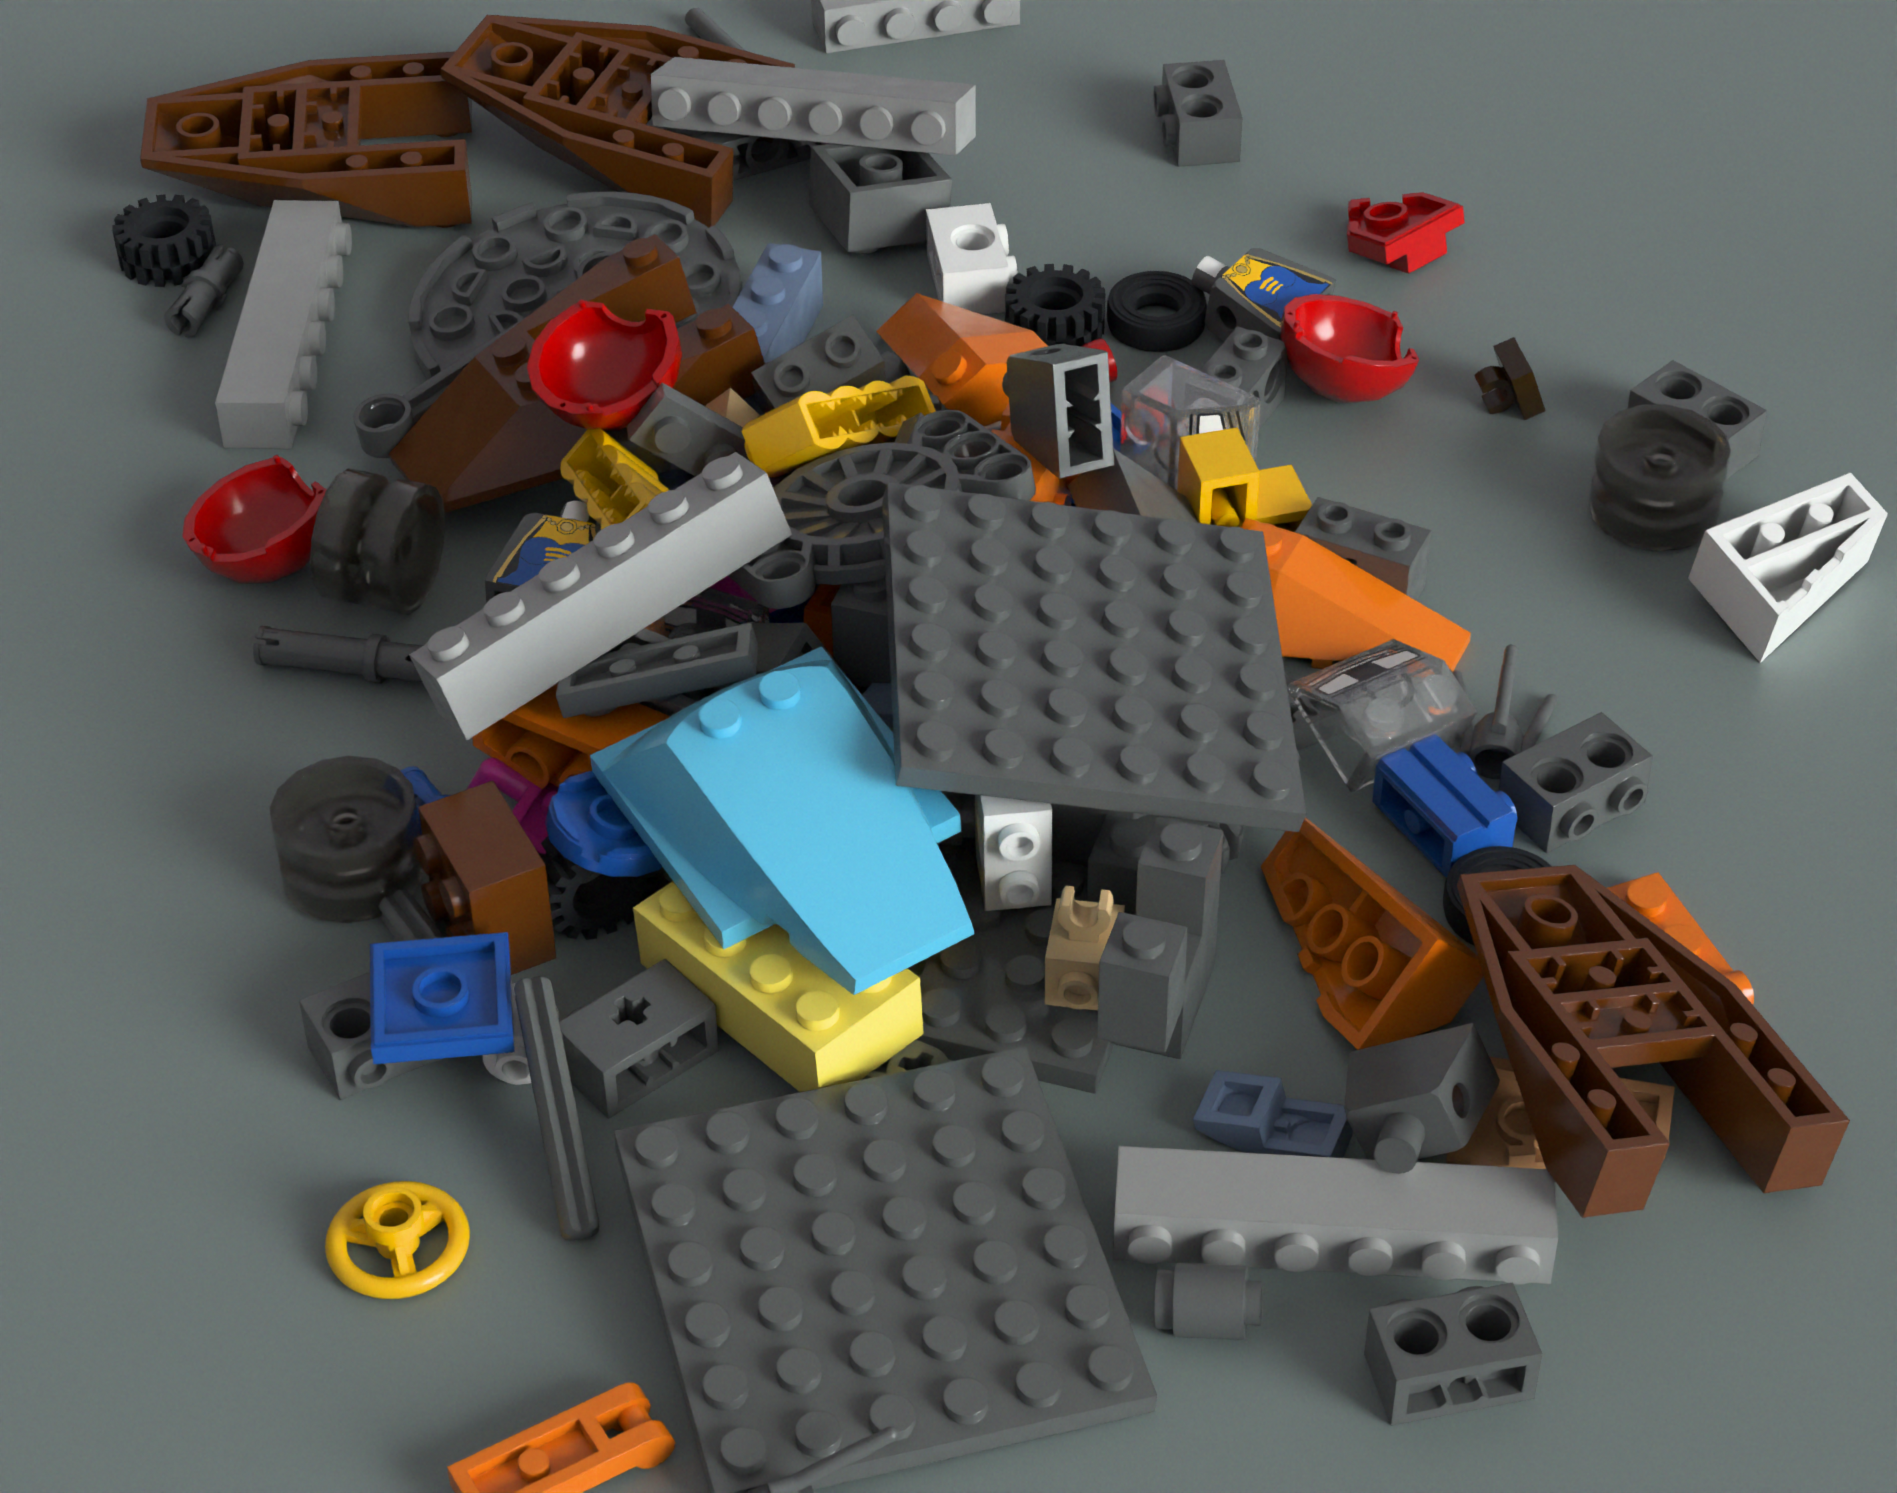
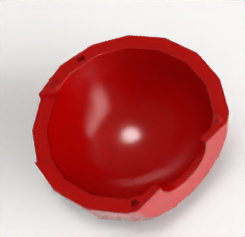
(1345, 348)
(601, 367)
(255, 522)

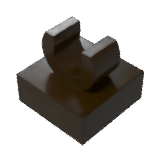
(1511, 382)

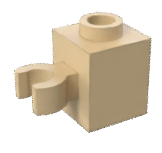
(1075, 948)

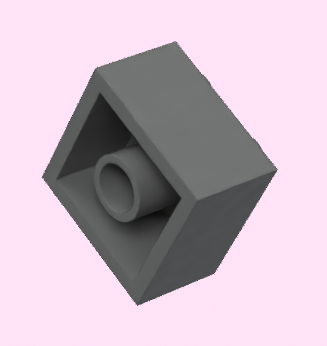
(875, 194)

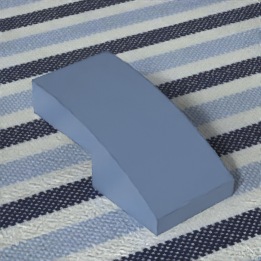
(1258, 1118)

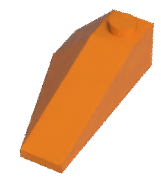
(958, 353)
(1339, 610)
(1371, 950)

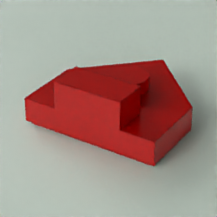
(1402, 233)

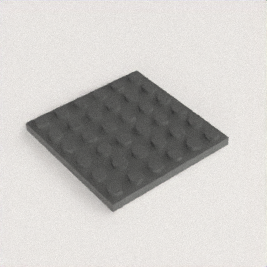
(1086, 659)
(876, 1267)

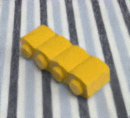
(833, 421)
(609, 478)

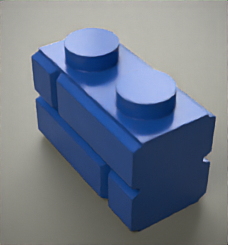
(1442, 802)

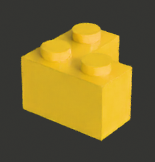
(1228, 487)

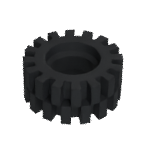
(163, 239)
(1057, 305)
(592, 904)

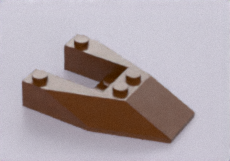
(588, 99)
(301, 132)
(497, 436)
(1601, 987)

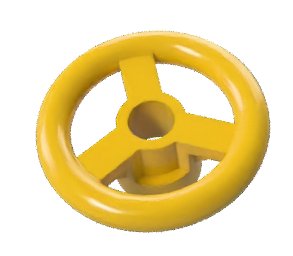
(394, 1222)

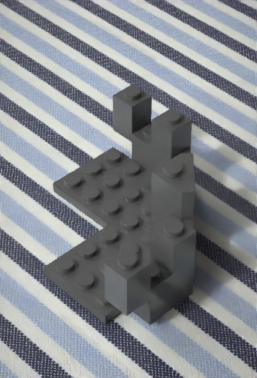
(991, 986)

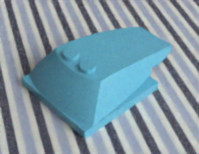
(791, 816)

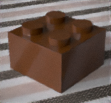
(485, 874)

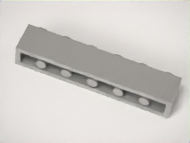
(814, 105)
(283, 325)
(600, 594)
(1335, 1215)

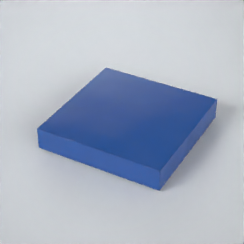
(441, 998)

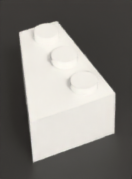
(1786, 559)

